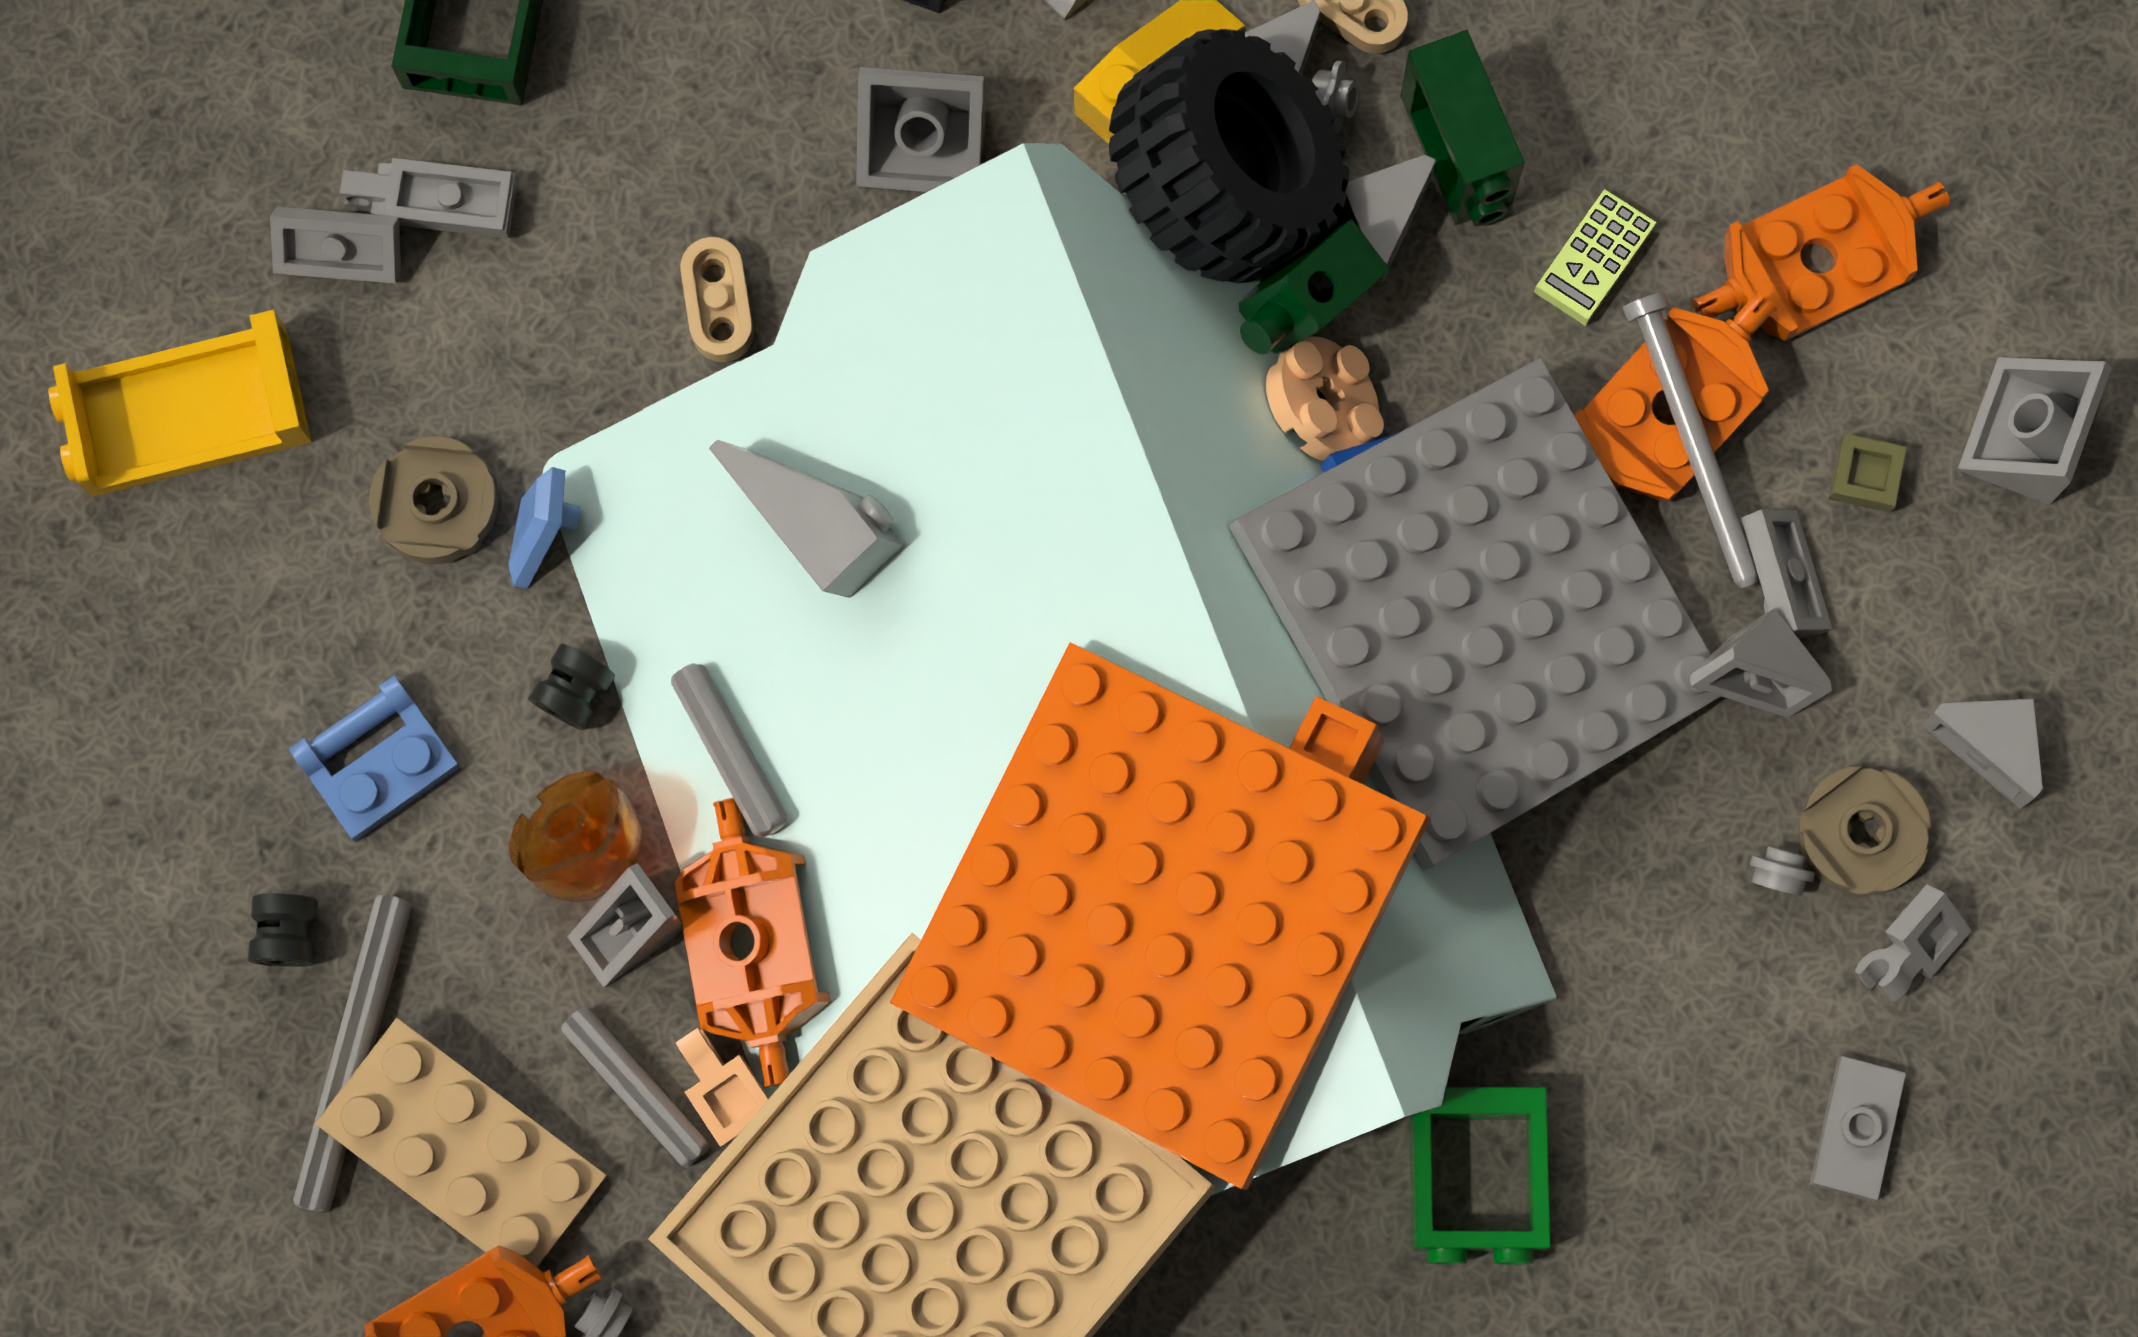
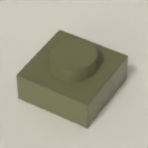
(1867, 473)

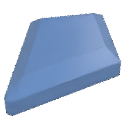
(537, 524)

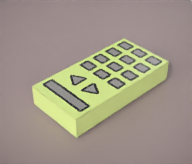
(1595, 257)

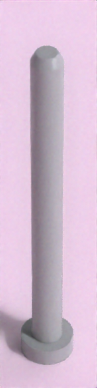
(1693, 435)

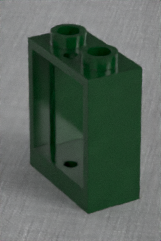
(464, 73)
(1462, 129)

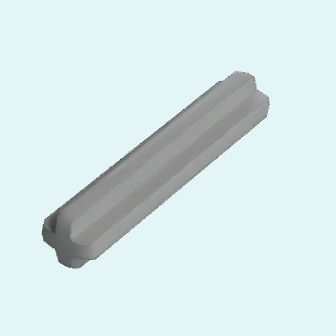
(729, 750)
(635, 1087)

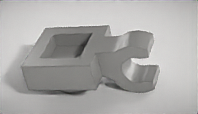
(1921, 940)

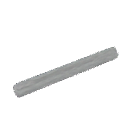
(353, 1044)

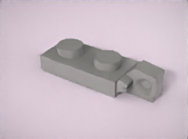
(436, 196)

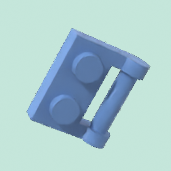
(386, 775)

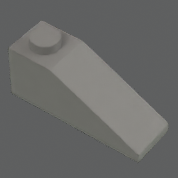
(827, 529)

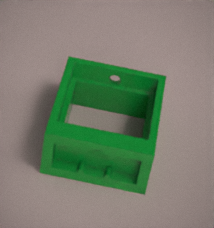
(1482, 1104)

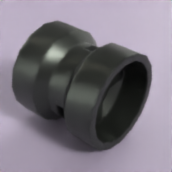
(571, 686)
(282, 930)

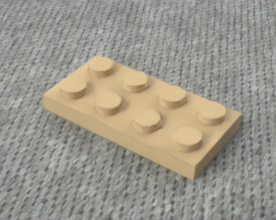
(459, 1147)

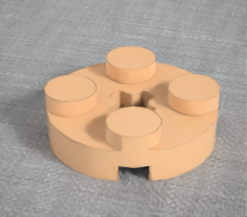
(1341, 375)

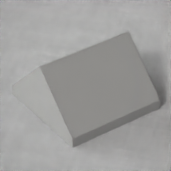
(918, 128)
(2034, 424)

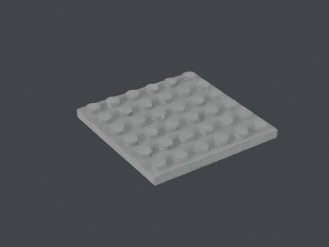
(1480, 608)

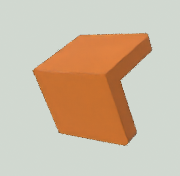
(1338, 739)

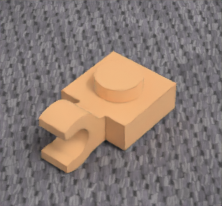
(726, 1093)

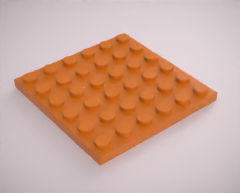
(1160, 914)

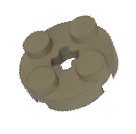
(411, 474)
(1856, 867)

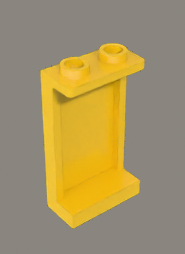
(180, 409)

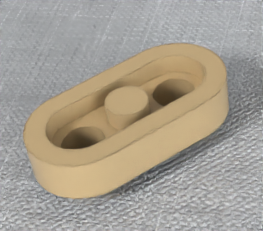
(1348, 20)
(718, 301)

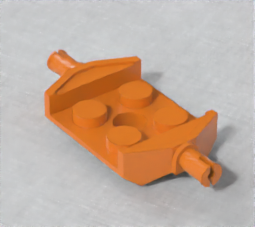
(1856, 220)
(1725, 385)
(776, 984)
(494, 1291)

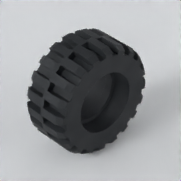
(1228, 156)

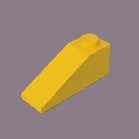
(1100, 87)

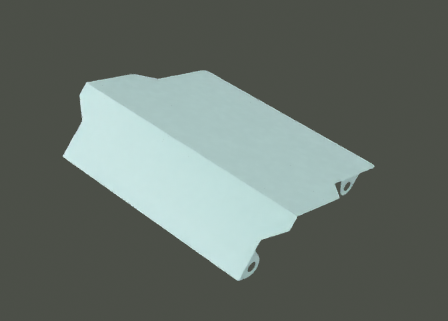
(1063, 468)

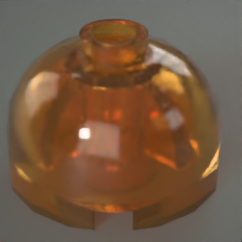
(577, 838)

